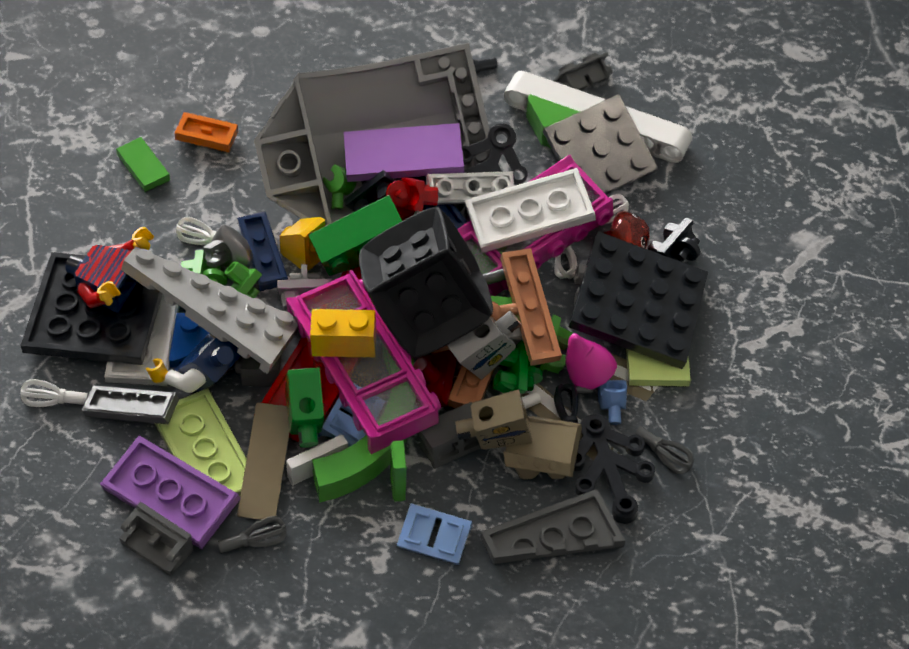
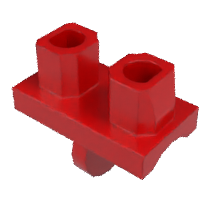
(412, 194)

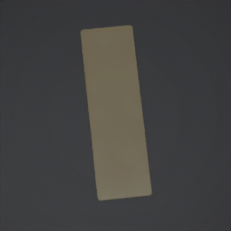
(264, 462)

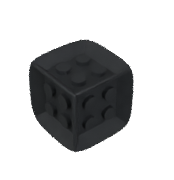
(425, 282)

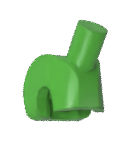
(339, 186)

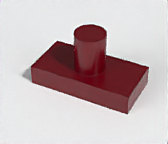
(438, 373)

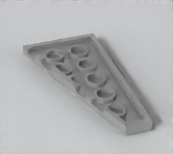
(217, 308)

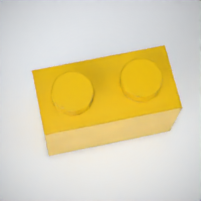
(343, 333)

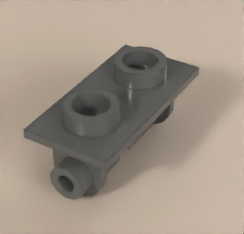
(591, 66)

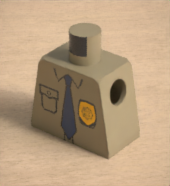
(497, 422)

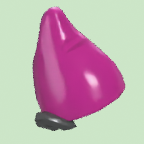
(588, 364)

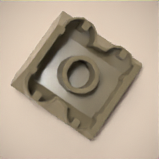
(551, 452)

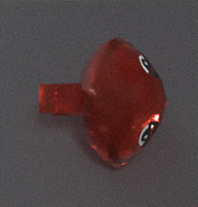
(630, 228)

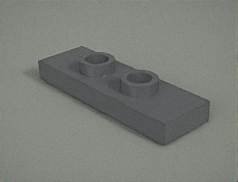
(130, 404)

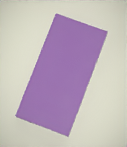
(403, 151)
(171, 489)

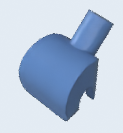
(613, 397)

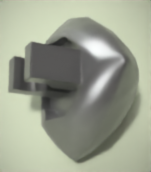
(228, 247)

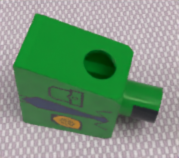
(304, 405)

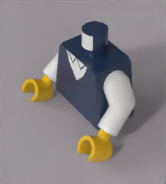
(200, 368)

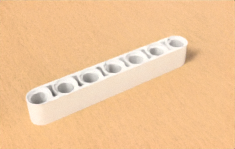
(662, 137)

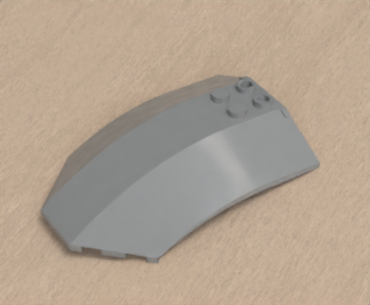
(310, 120)

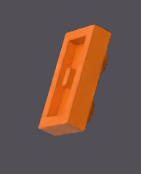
(206, 132)

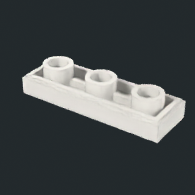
(455, 189)

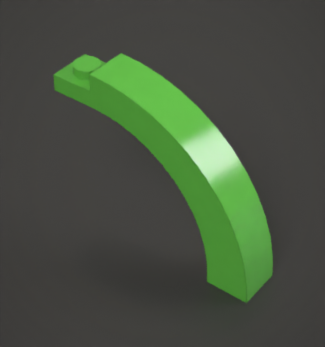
(348, 469)

